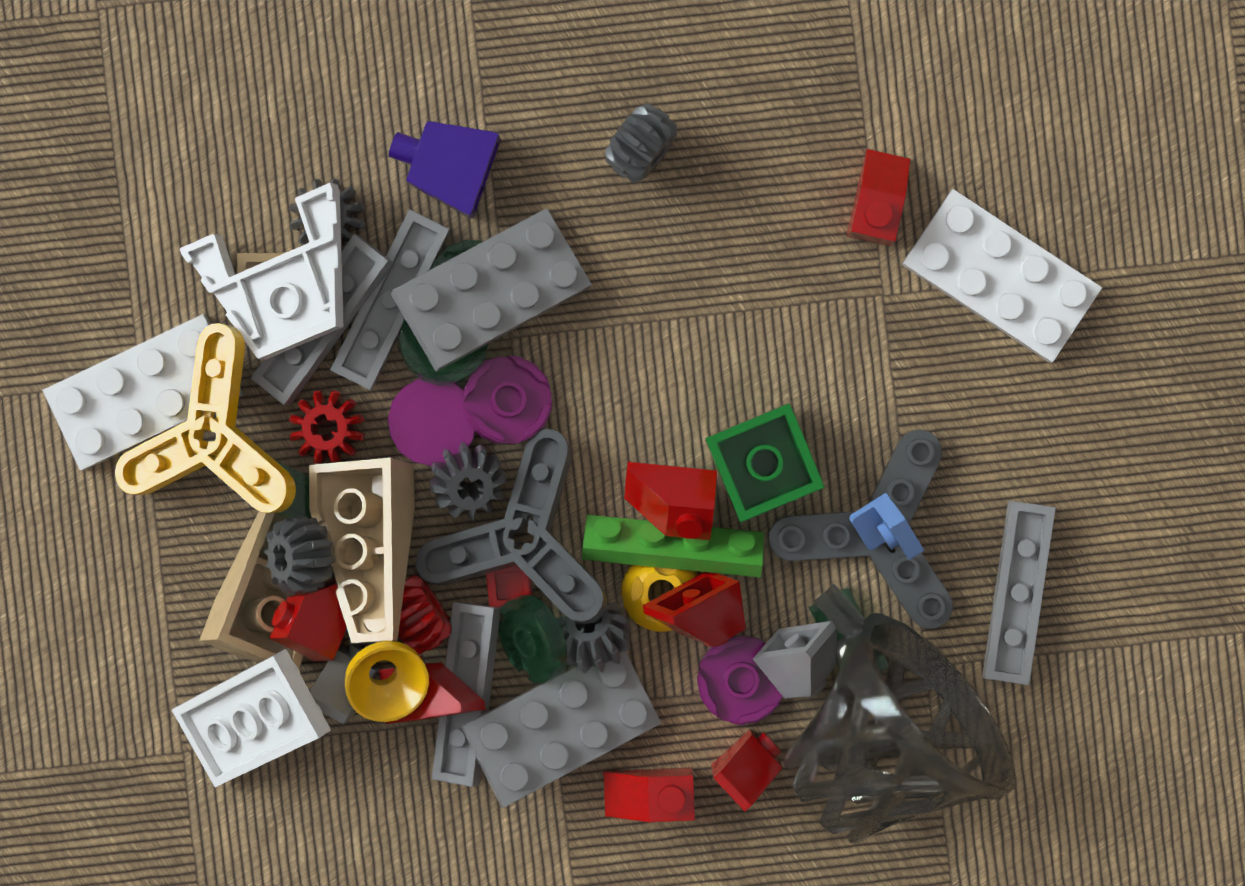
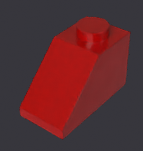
(879, 198)
(673, 498)
(702, 609)
(311, 623)
(444, 697)
(747, 768)
(650, 794)

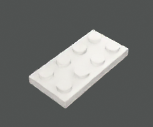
(1001, 276)
(128, 395)
(251, 718)

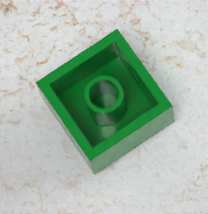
(764, 462)

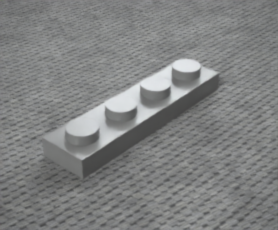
(379, 318)
(290, 371)
(1018, 592)
(472, 660)

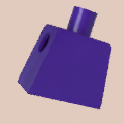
(448, 163)

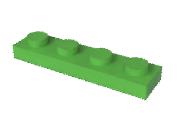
(644, 545)

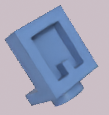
(882, 523)

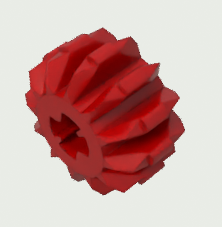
(333, 413)
(422, 617)

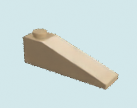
(370, 522)
(247, 601)

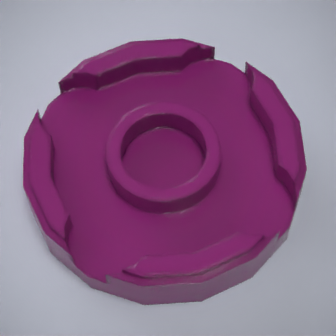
(507, 400)
(427, 420)
(734, 684)

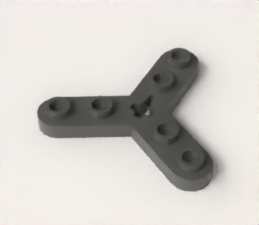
(834, 536)
(545, 560)

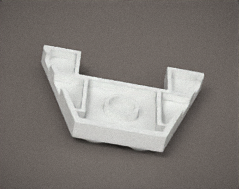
(287, 296)

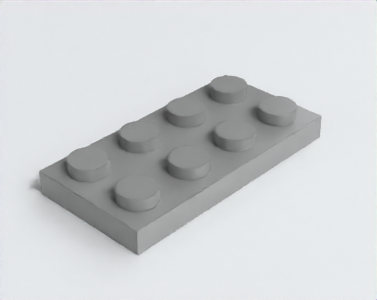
(491, 289)
(559, 727)

